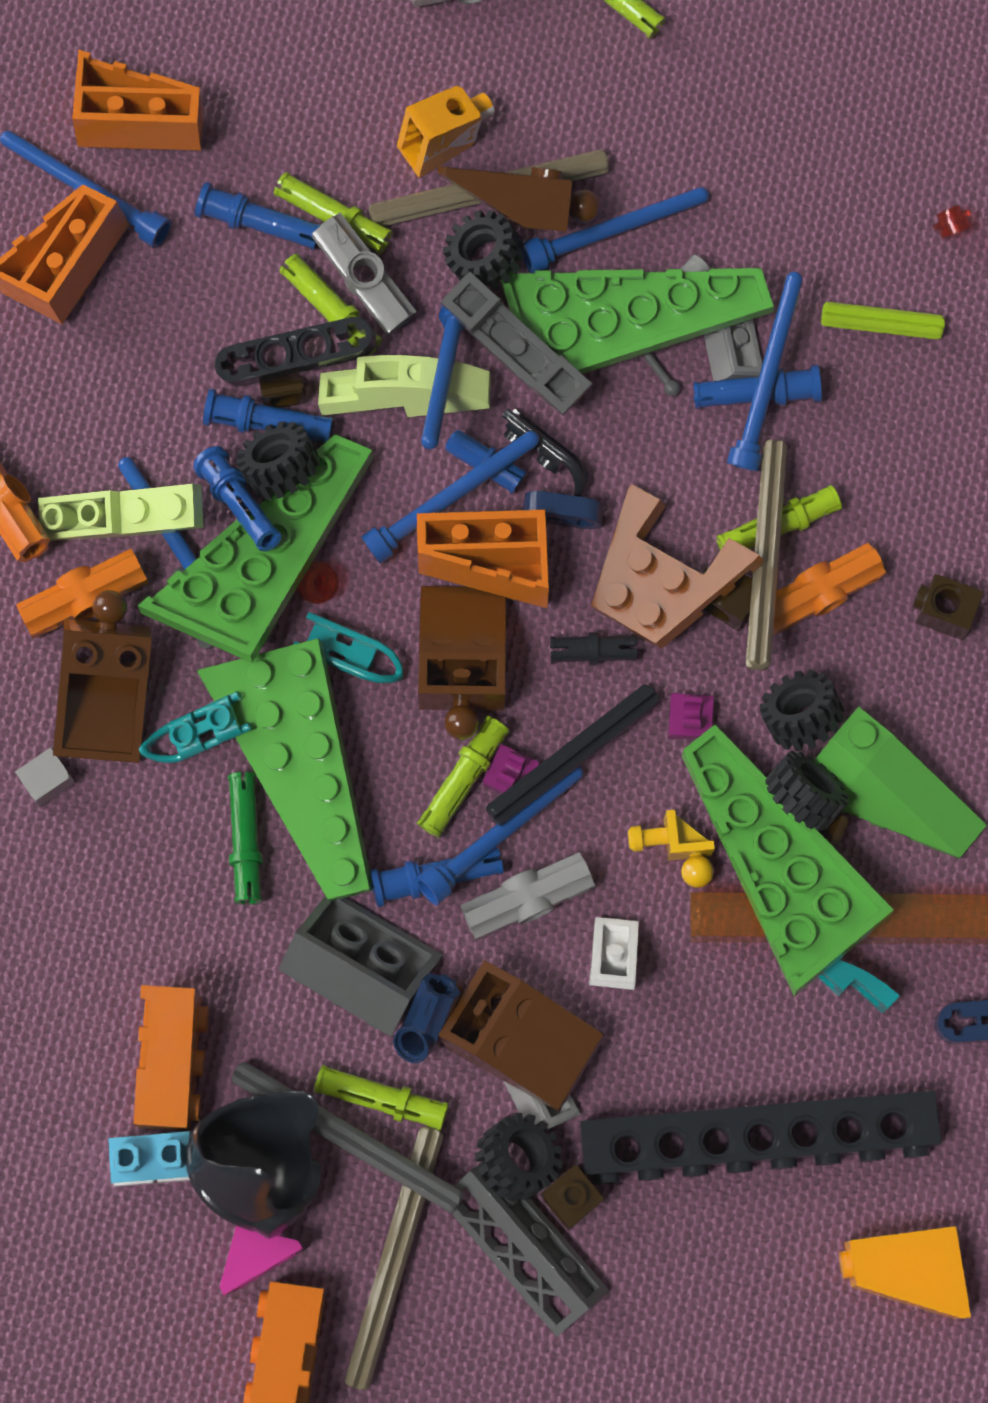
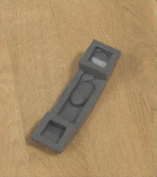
(515, 344)

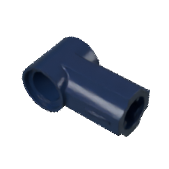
(426, 1018)

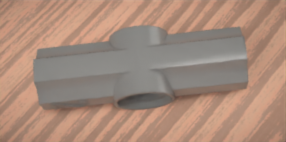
(346, 253)
(527, 896)

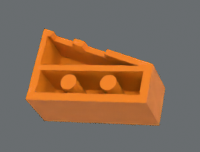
(134, 109)
(63, 253)
(487, 551)
(170, 1058)
(286, 1345)

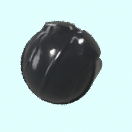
(257, 1161)

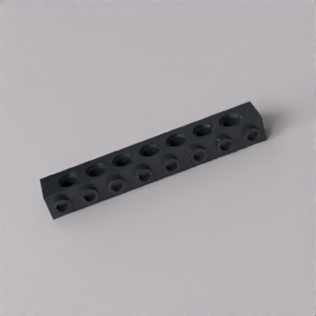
(914, 1111)

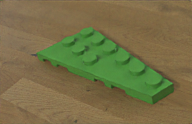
(622, 314)
(239, 592)
(300, 757)
(795, 880)

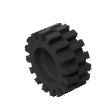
(475, 234)
(278, 460)
(810, 725)
(807, 790)
(502, 1169)

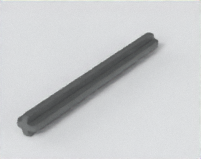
(360, 1144)

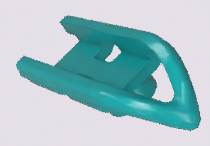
(358, 656)
(186, 733)

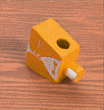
(441, 128)

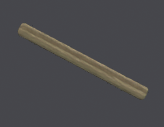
(452, 197)
(767, 546)
(391, 1267)

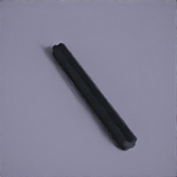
(572, 755)

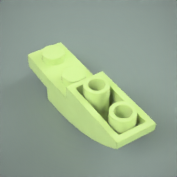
(400, 382)
(122, 513)

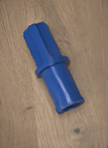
(475, 453)

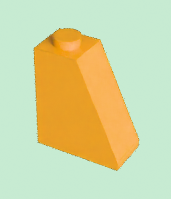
(910, 1268)

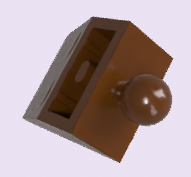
(527, 200)
(461, 648)
(101, 694)
(524, 1039)

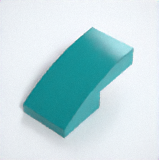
(843, 974)

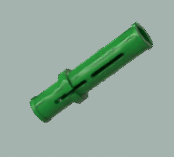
(245, 854)

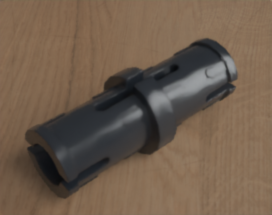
(593, 648)

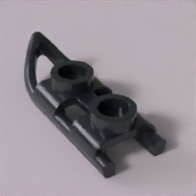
(552, 453)

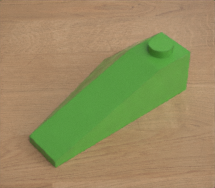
(896, 788)

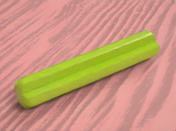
(882, 320)

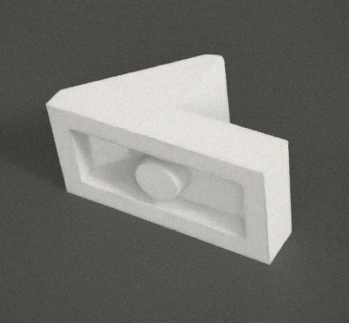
(614, 953)

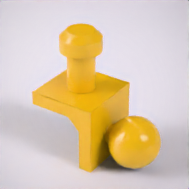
(681, 843)

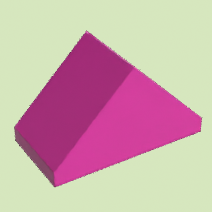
(254, 1256)

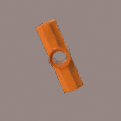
(17, 521)
(826, 586)
(76, 591)

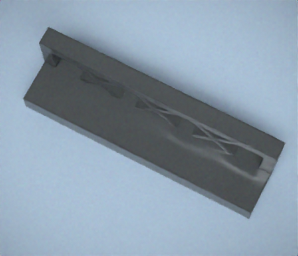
(532, 1240)

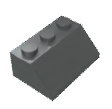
(359, 962)

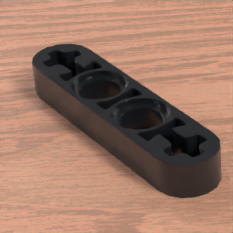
(294, 345)

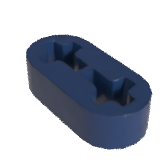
(566, 509)
(965, 1010)

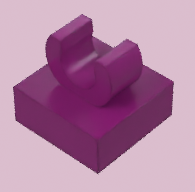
(689, 715)
(507, 769)

